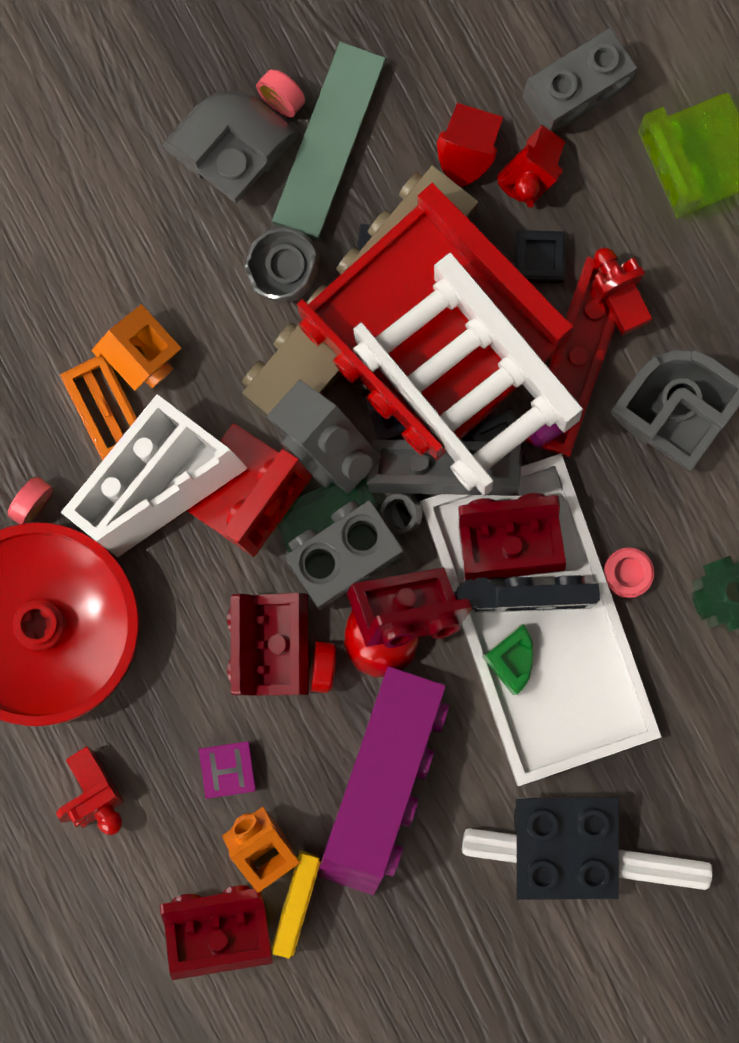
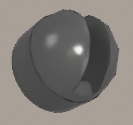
(395, 515)

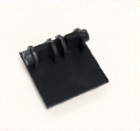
(567, 848)

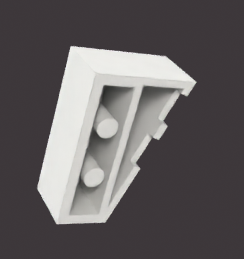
(151, 478)

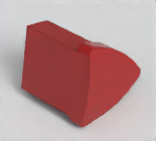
(468, 144)

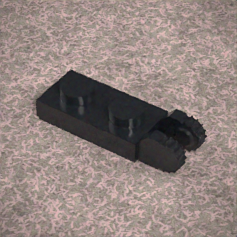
(522, 594)

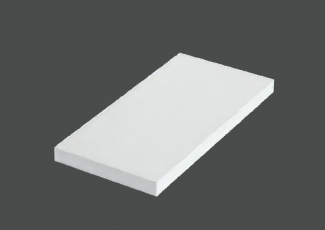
(583, 676)

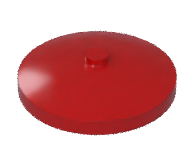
(62, 624)

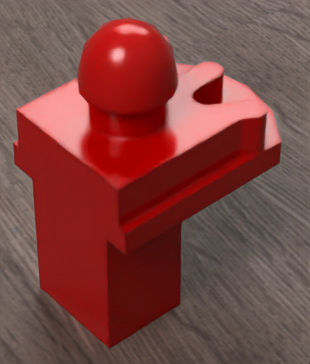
(533, 167)
(618, 289)
(98, 798)

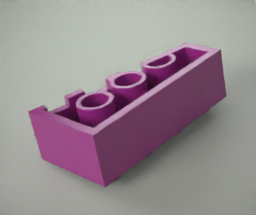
(382, 780)

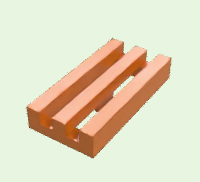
(85, 370)

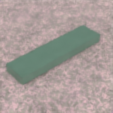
(329, 140)

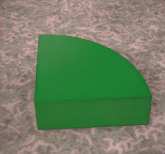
(512, 659)

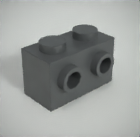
(324, 437)

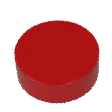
(323, 667)

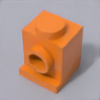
(138, 349)
(253, 837)

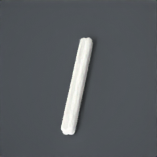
(631, 864)

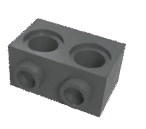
(579, 81)
(350, 564)

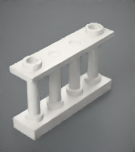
(484, 328)

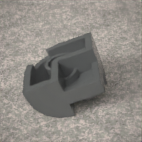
(231, 141)
(679, 404)

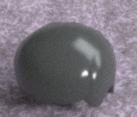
(282, 264)

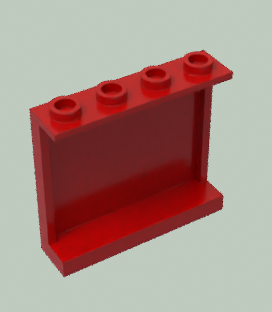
(398, 277)

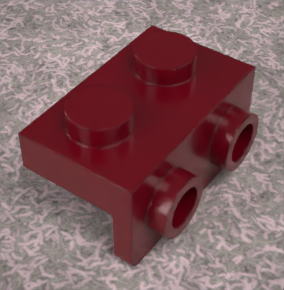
(511, 537)
(407, 607)
(268, 644)
(216, 932)

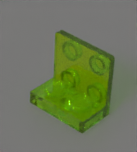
(694, 152)

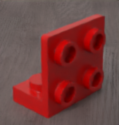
(256, 499)

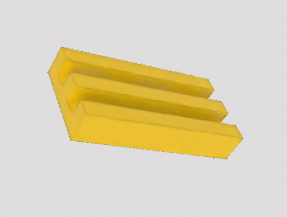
(295, 905)

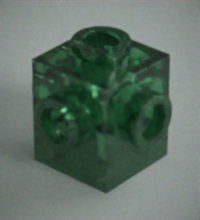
(710, 594)

